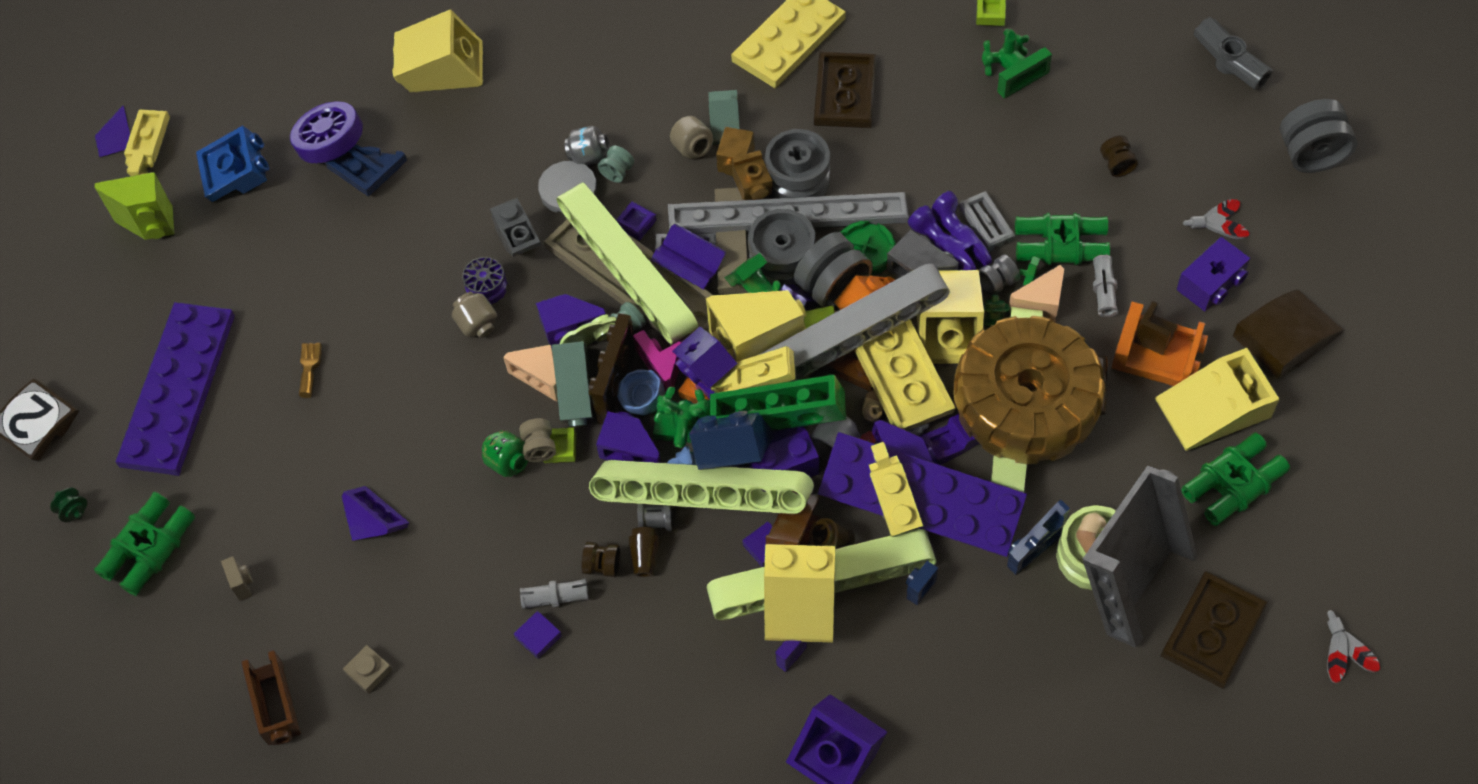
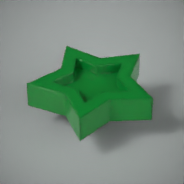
(1031, 272)

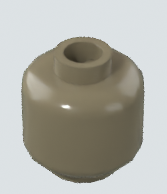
(691, 137)
(474, 315)

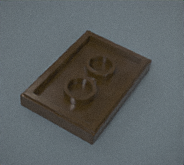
(845, 89)
(1213, 629)

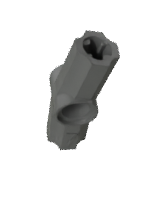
(1232, 54)

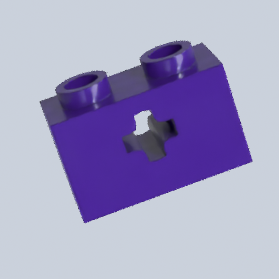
(1213, 274)
(703, 358)

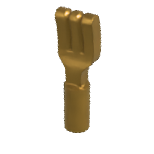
(309, 360)

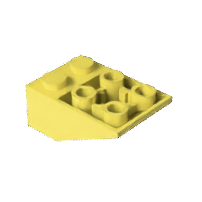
(1218, 400)

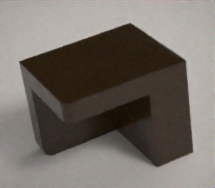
(1155, 331)

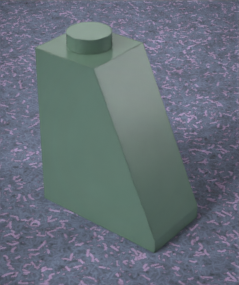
(573, 382)

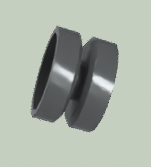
(1318, 135)
(798, 164)
(782, 240)
(830, 267)

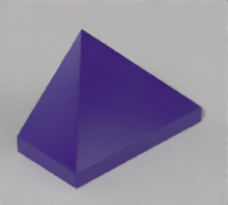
(369, 514)

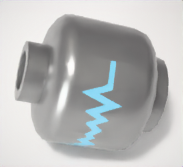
(586, 145)

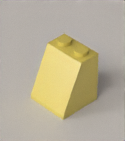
(438, 55)
(956, 320)
(754, 321)
(799, 593)

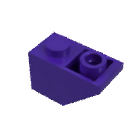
(564, 315)

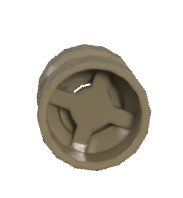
(537, 440)

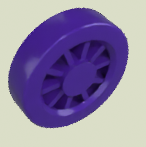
(326, 132)

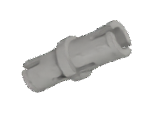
(1106, 302)
(554, 594)

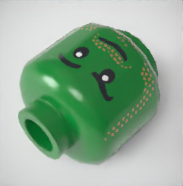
(504, 453)

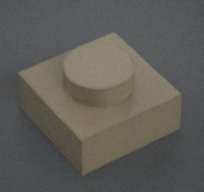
(238, 578)
(367, 669)

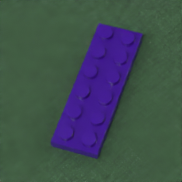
(175, 389)
(945, 498)

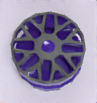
(485, 279)

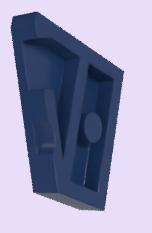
(366, 167)
(1039, 538)

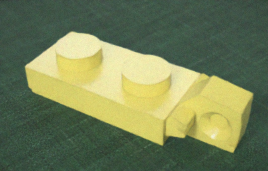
(145, 140)
(759, 370)
(893, 492)

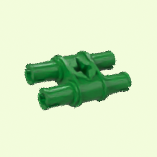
(1070, 229)
(1235, 479)
(148, 557)

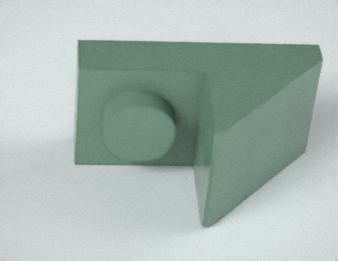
(723, 112)

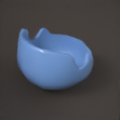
(640, 391)

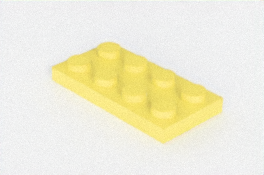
(787, 39)
(904, 378)

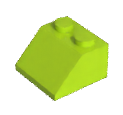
(138, 205)

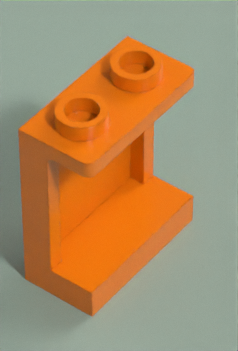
(1171, 367)

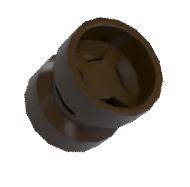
(1119, 157)
(600, 559)

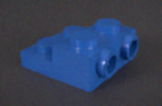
(232, 164)

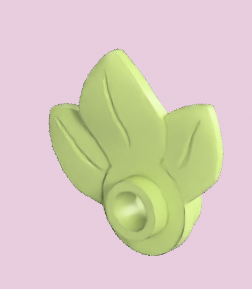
(590, 332)

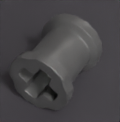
(655, 516)

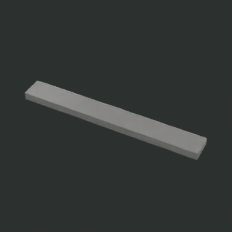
(820, 211)

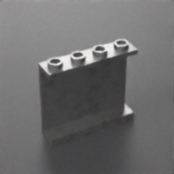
(1134, 547)

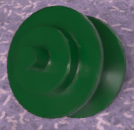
(994, 311)
(68, 505)

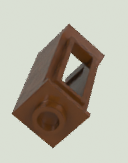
(794, 528)
(283, 731)

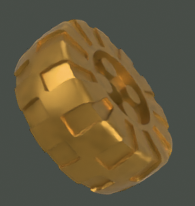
(1029, 389)

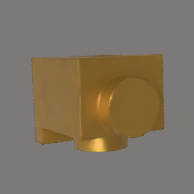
(751, 176)

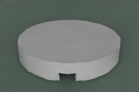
(560, 179)

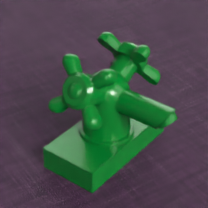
(1018, 70)
(751, 276)
(677, 419)

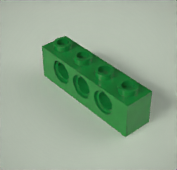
(786, 403)

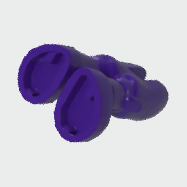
(962, 237)

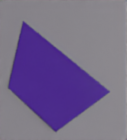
(113, 135)

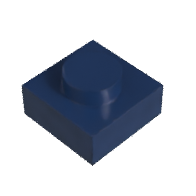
(921, 581)

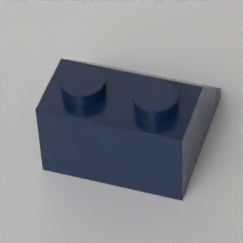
(730, 439)

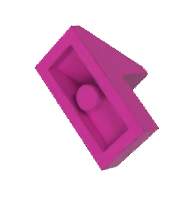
(656, 359)

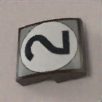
(34, 419)

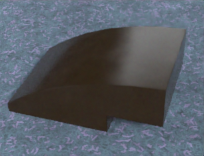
(1286, 332)

